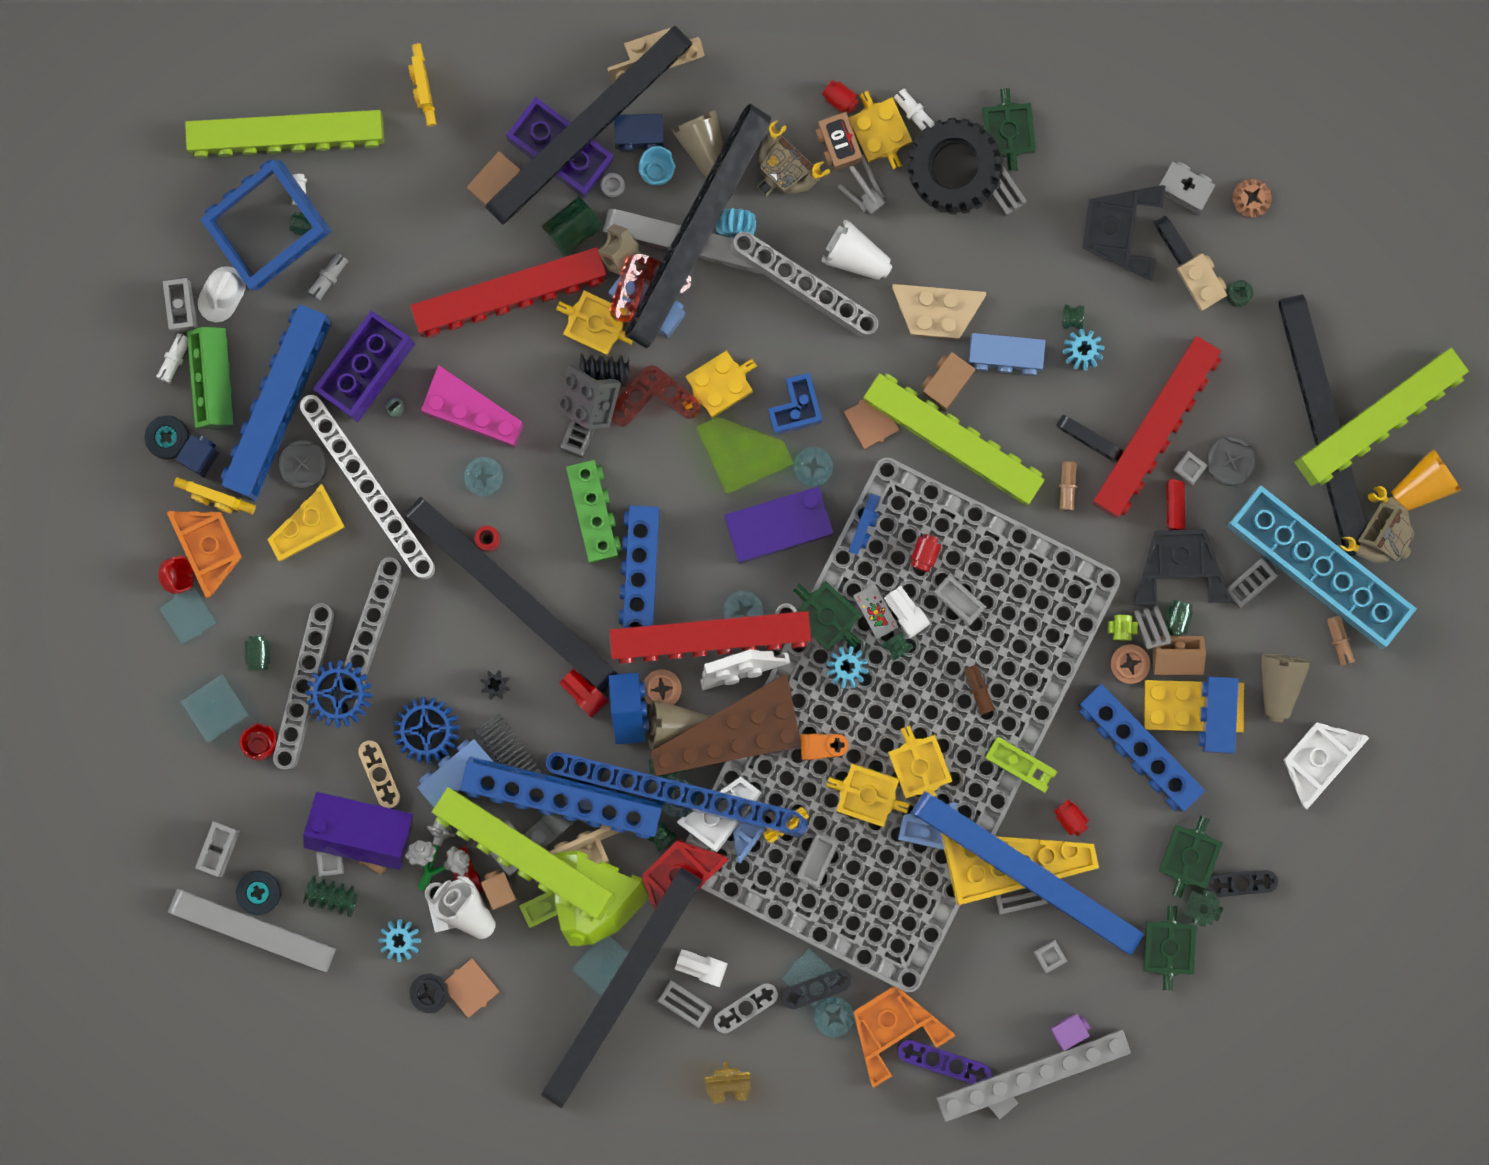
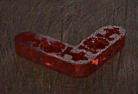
(638, 277)
(657, 388)

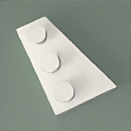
(716, 830)

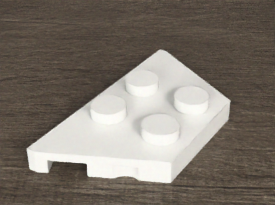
(741, 665)
(1320, 759)

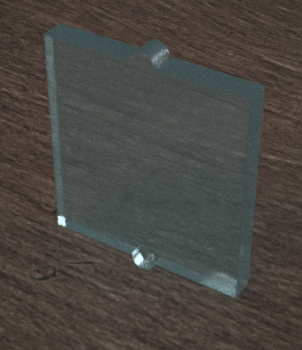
(188, 615)
(806, 968)

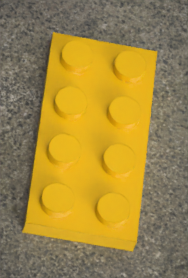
(1178, 704)

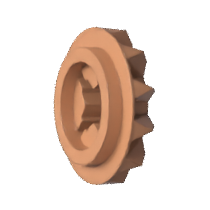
(1254, 209)
(1135, 653)
(669, 679)

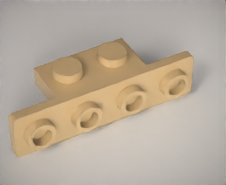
(639, 46)
(589, 844)

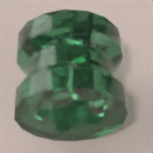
(1237, 298)
(1073, 317)
(897, 646)
(662, 837)

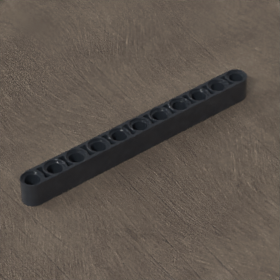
(588, 125)
(697, 226)
(1321, 412)
(510, 593)
(621, 987)

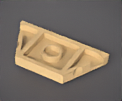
(937, 310)

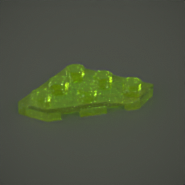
(742, 453)

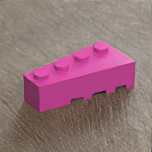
(466, 408)

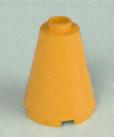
(1425, 483)

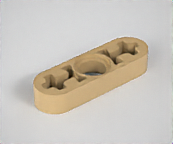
(365, 760)

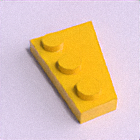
(307, 526)

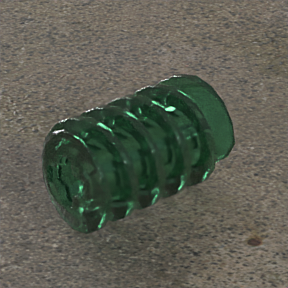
(330, 896)

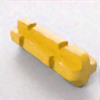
(771, 836)

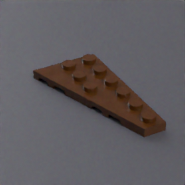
(748, 728)

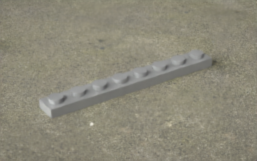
(1033, 1075)

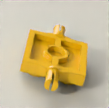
(422, 92)
(880, 130)
(592, 324)
(720, 383)
(221, 501)
(919, 765)
(868, 795)

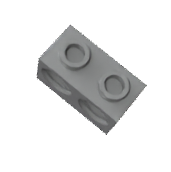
(217, 849)

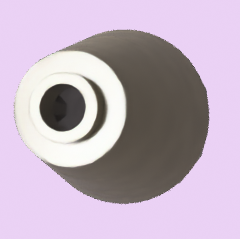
(701, 140)
(1282, 683)
(670, 721)

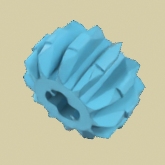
(735, 221)
(1076, 343)
(843, 674)
(391, 942)

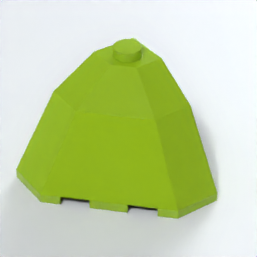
(630, 898)

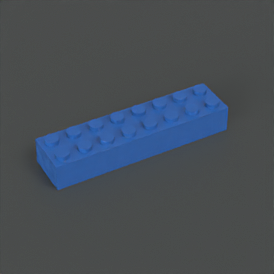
(276, 402)

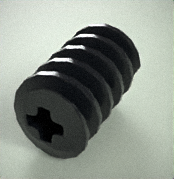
(605, 369)

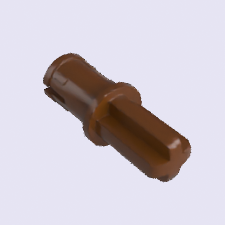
(979, 689)

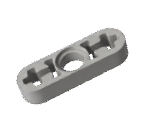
(765, 1004)

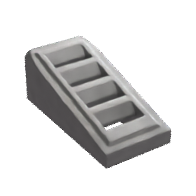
(568, 447)
(1257, 589)

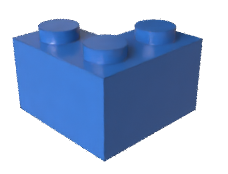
(802, 410)
(628, 708)

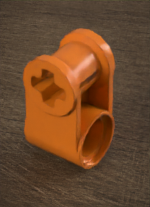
(818, 746)

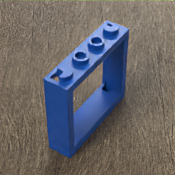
(290, 254)

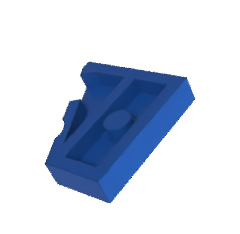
(868, 519)

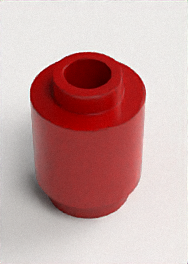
(840, 97)
(485, 531)
(925, 553)
(1071, 818)

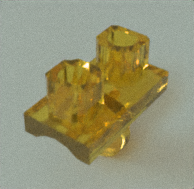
(728, 1080)

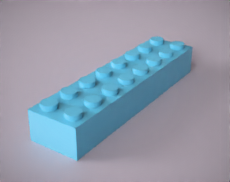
(1321, 567)

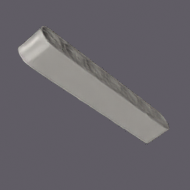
(661, 235)
(791, 283)
(374, 628)
(301, 674)
(251, 930)

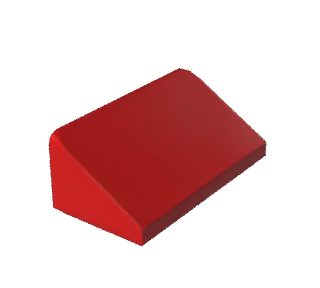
(1175, 505)

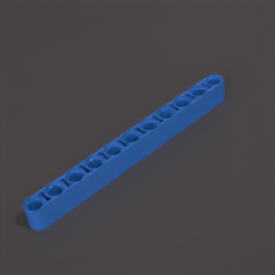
(687, 796)
(1027, 873)

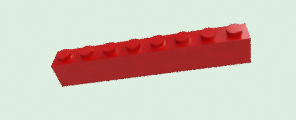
(508, 292)
(1156, 428)
(710, 635)

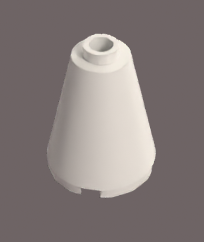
(856, 253)
(463, 908)

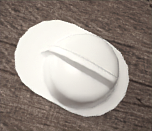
(221, 294)

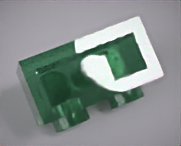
(571, 226)

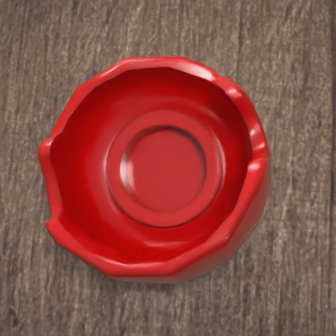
(176, 575)
(258, 742)

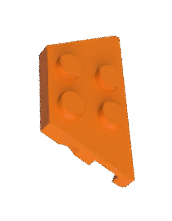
(207, 546)

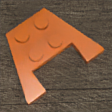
(887, 1021)

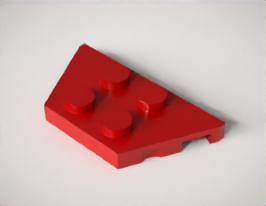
(681, 854)

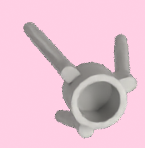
(872, 199)

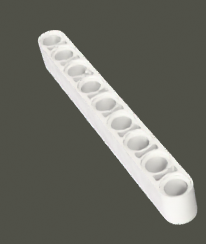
(359, 478)

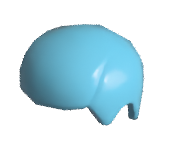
(656, 166)

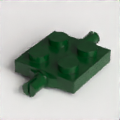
(1011, 128)
(829, 615)
(1190, 856)
(1169, 948)

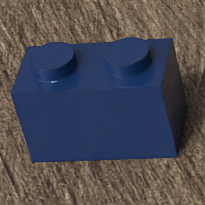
(638, 131)
(198, 455)

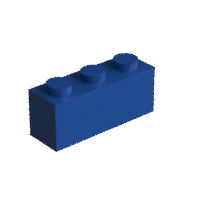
(1219, 715)

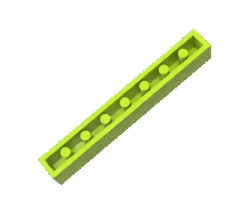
(284, 133)
(1381, 417)
(953, 439)
(524, 854)

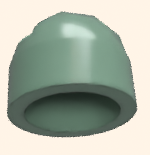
(398, 411)

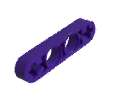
(945, 1059)

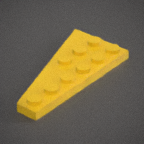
(976, 879)

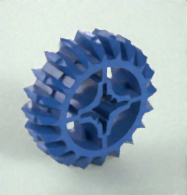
(339, 682)
(427, 742)

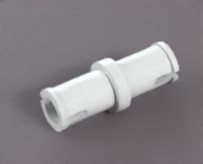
(914, 111)
(173, 358)

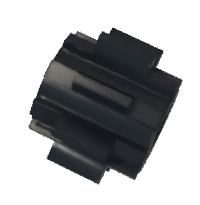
(488, 683)

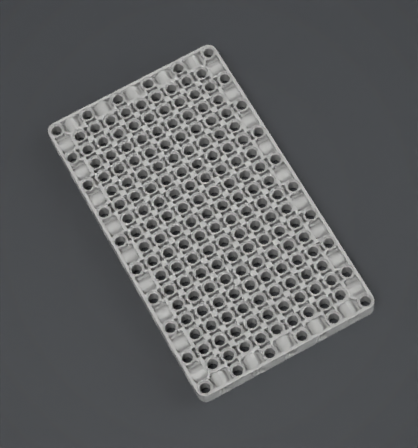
(1027, 733)

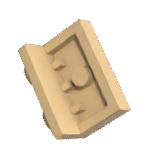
(1202, 281)

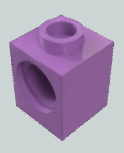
(1070, 1031)

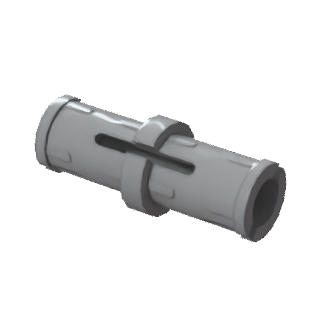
(328, 276)

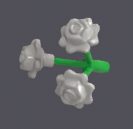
(423, 852)

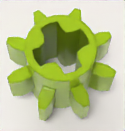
(1122, 628)

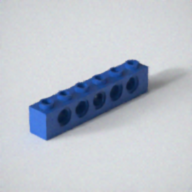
(648, 517)
(1189, 790)

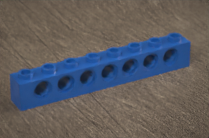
(574, 791)

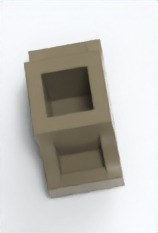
(618, 248)

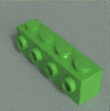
(210, 378)
(592, 511)

